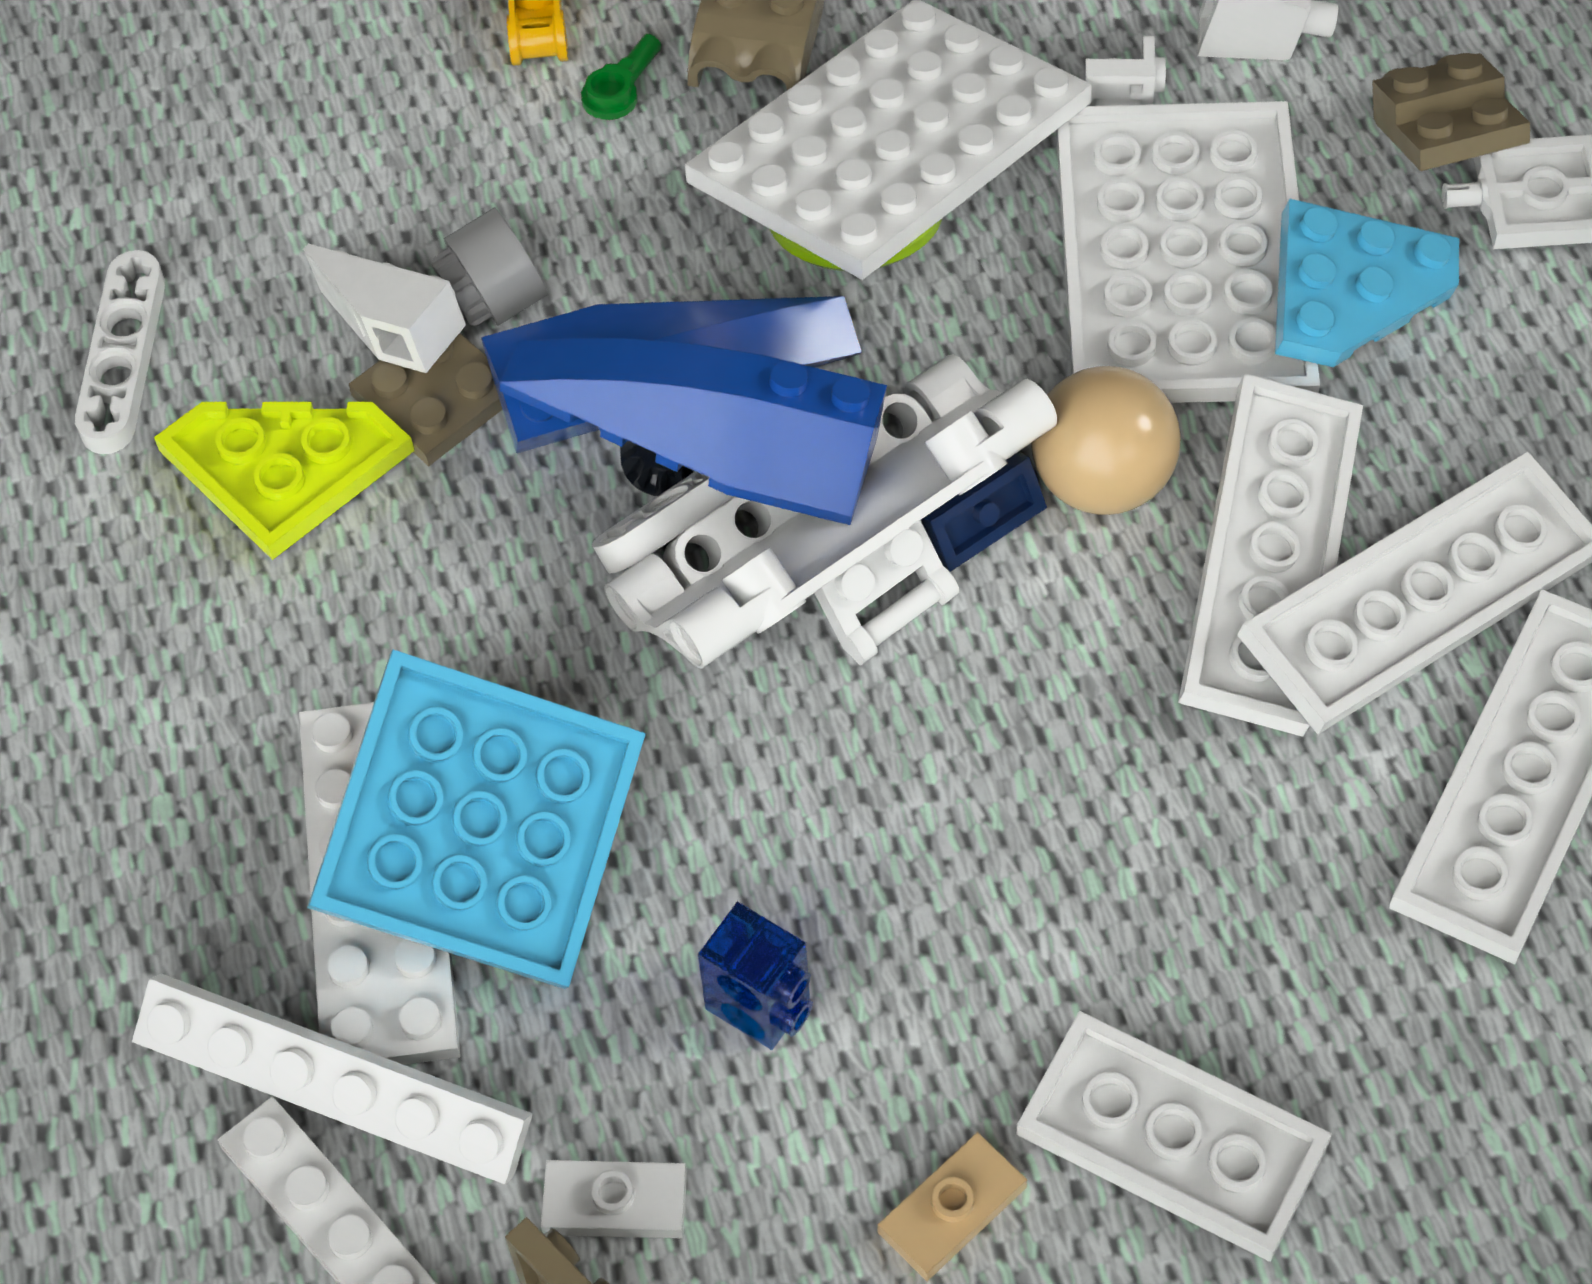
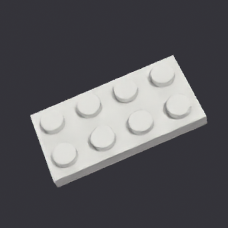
(1174, 1135)

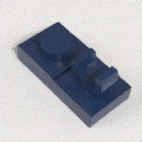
(985, 512)

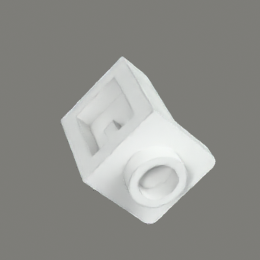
(1127, 80)

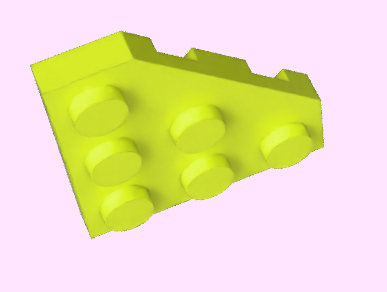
(283, 464)

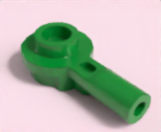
(611, 89)

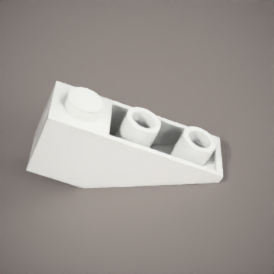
(393, 310)

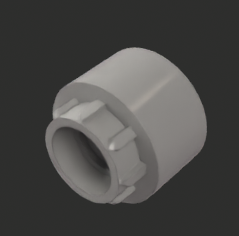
(489, 270)

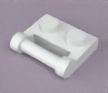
(876, 575)

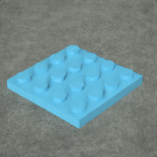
(477, 820)

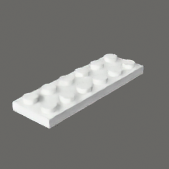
(1269, 536)
(1420, 592)
(1512, 792)
(369, 983)

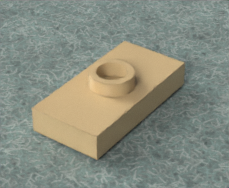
(952, 1206)

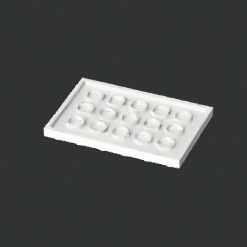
(888, 137)
(1178, 243)

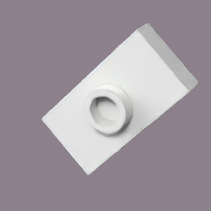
(614, 1199)

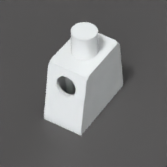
(1261, 27)

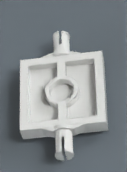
(1532, 192)

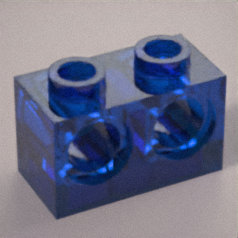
(756, 976)

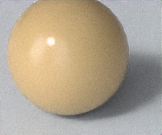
(1110, 441)

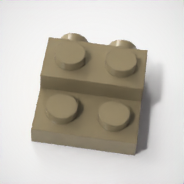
(1448, 111)

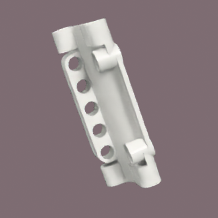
(949, 443)

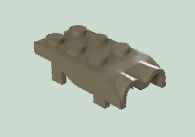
(754, 39)

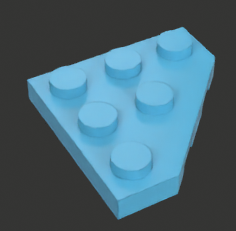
(1354, 280)

